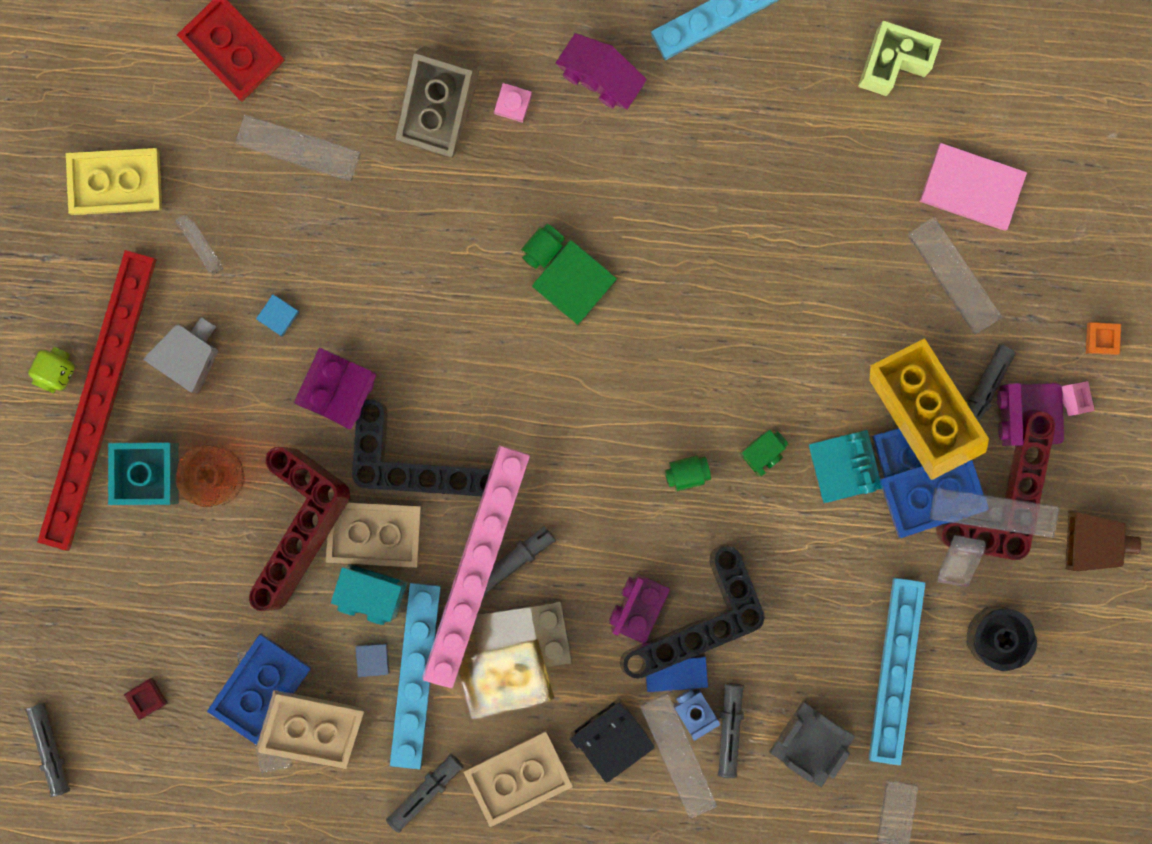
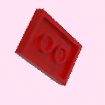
(231, 48)

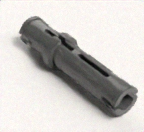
(990, 381)
(519, 556)
(730, 730)
(47, 750)
(434, 783)

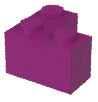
(601, 71)

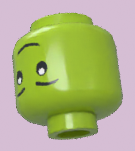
(51, 370)

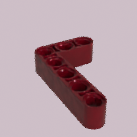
(1019, 469)
(301, 527)

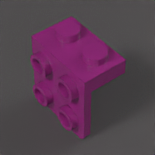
(1018, 399)

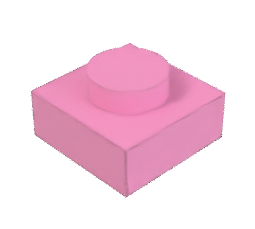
(513, 102)
(1077, 398)

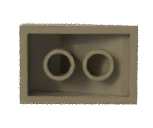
(437, 100)
(526, 623)

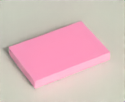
(973, 187)

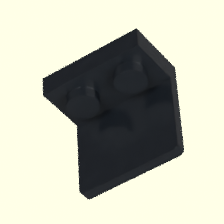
(612, 740)

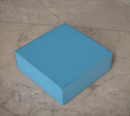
(277, 315)

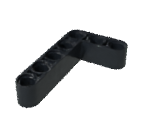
(413, 471)
(704, 627)

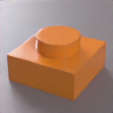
(1103, 338)

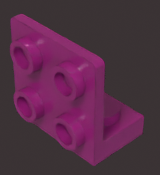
(335, 388)
(640, 608)

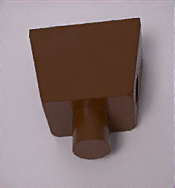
(1097, 543)

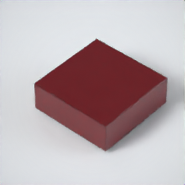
(145, 698)

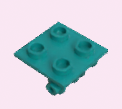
(845, 466)

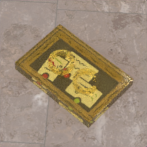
(505, 679)

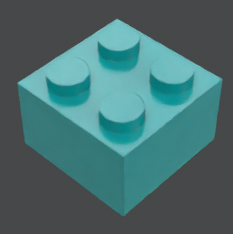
(143, 473)
(369, 594)

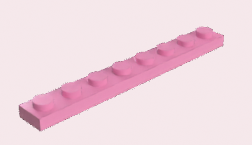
(475, 567)

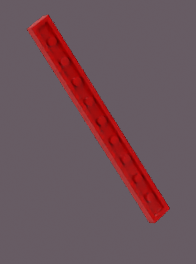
(97, 400)

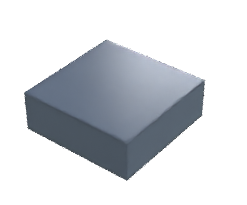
(372, 660)

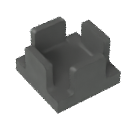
(813, 745)

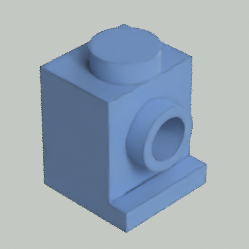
(705, 723)

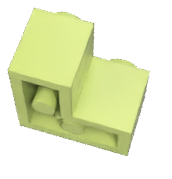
(895, 50)

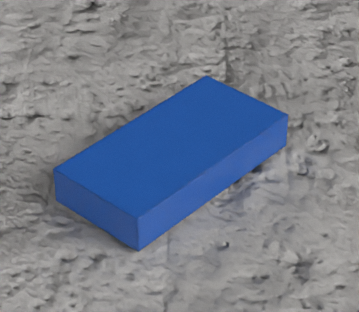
(681, 676)

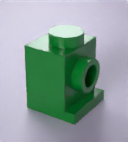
(764, 451)

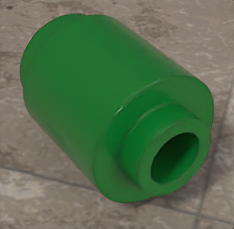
(542, 246)
(688, 473)

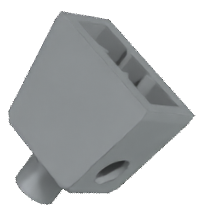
(185, 355)

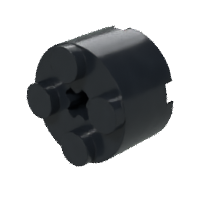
(1014, 626)

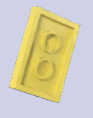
(113, 181)

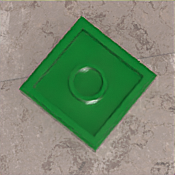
(574, 282)

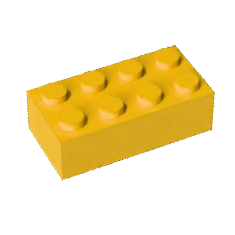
(928, 409)

